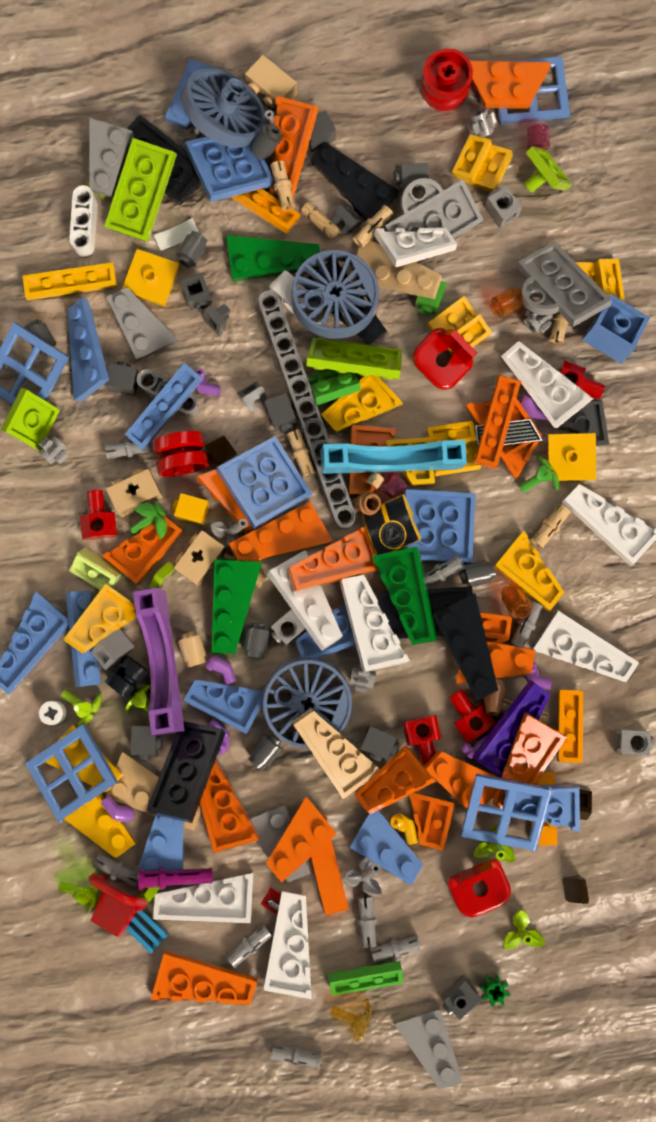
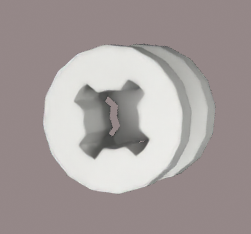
(58, 712)

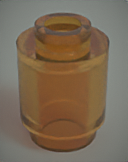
(506, 302)
(516, 601)

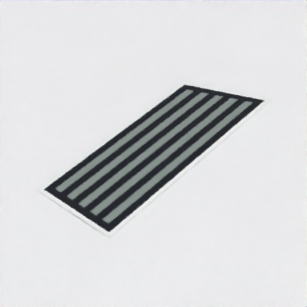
(518, 432)

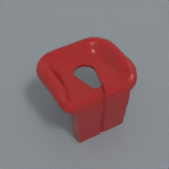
(457, 367)
(463, 893)
(114, 906)

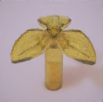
(358, 1023)

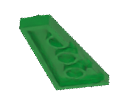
(266, 257)
(406, 583)
(231, 600)

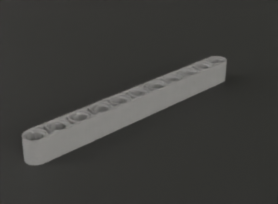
(301, 399)

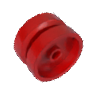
(446, 79)
(180, 453)

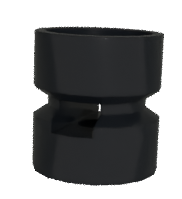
(127, 677)

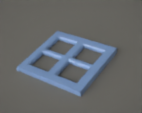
(533, 113)
(24, 370)
(71, 772)
(506, 812)

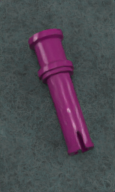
(164, 877)

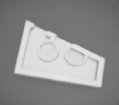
(414, 245)

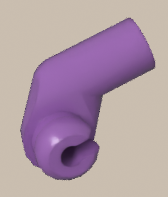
(531, 407)

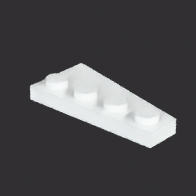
(548, 387)
(620, 531)
(308, 605)
(370, 627)
(577, 645)
(216, 902)
(289, 955)

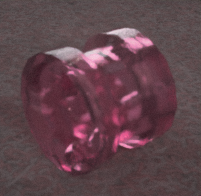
(538, 136)
(393, 485)

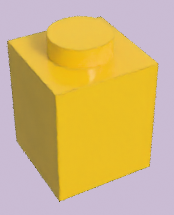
(191, 509)

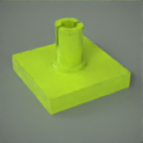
(547, 171)
(30, 419)

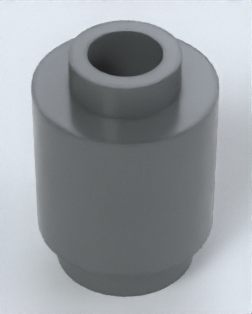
(266, 141)
(191, 249)
(42, 331)
(478, 573)
(256, 640)
(266, 751)

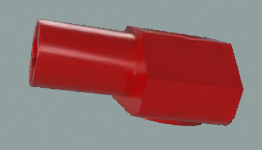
(577, 372)
(96, 513)
(467, 711)
(424, 743)

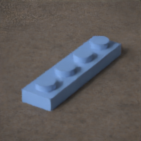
(164, 406)
(85, 665)

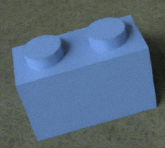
(616, 330)

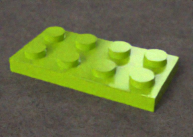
(140, 190)
(355, 358)

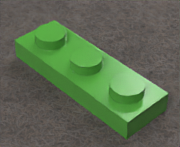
(365, 978)

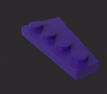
(498, 744)

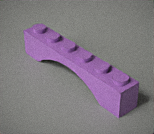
(165, 701)

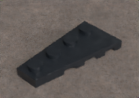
(354, 182)
(466, 638)

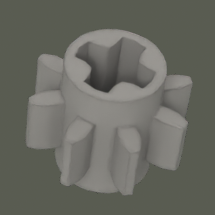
(482, 122)
(537, 322)
(53, 450)
(362, 680)

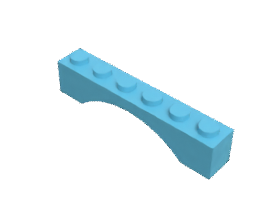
(421, 457)

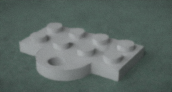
(437, 208)
(560, 286)

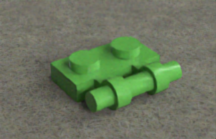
(335, 387)

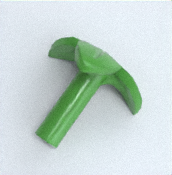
(543, 474)
(151, 514)

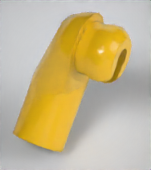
(405, 825)

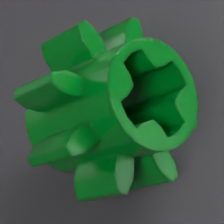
(498, 996)

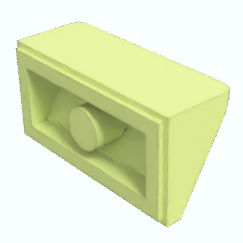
(94, 569)

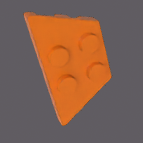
(508, 82)
(513, 455)

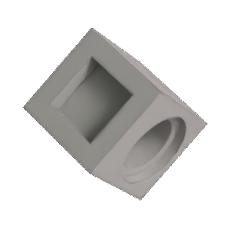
(502, 215)
(287, 639)
(112, 649)
(623, 740)

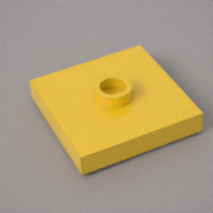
(151, 277)
(573, 456)

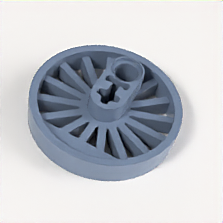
(228, 100)
(346, 291)
(298, 693)

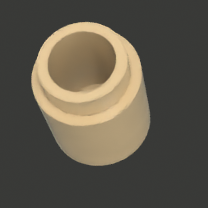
(192, 649)

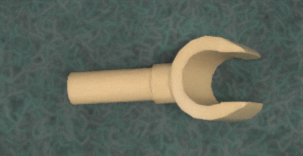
(375, 479)

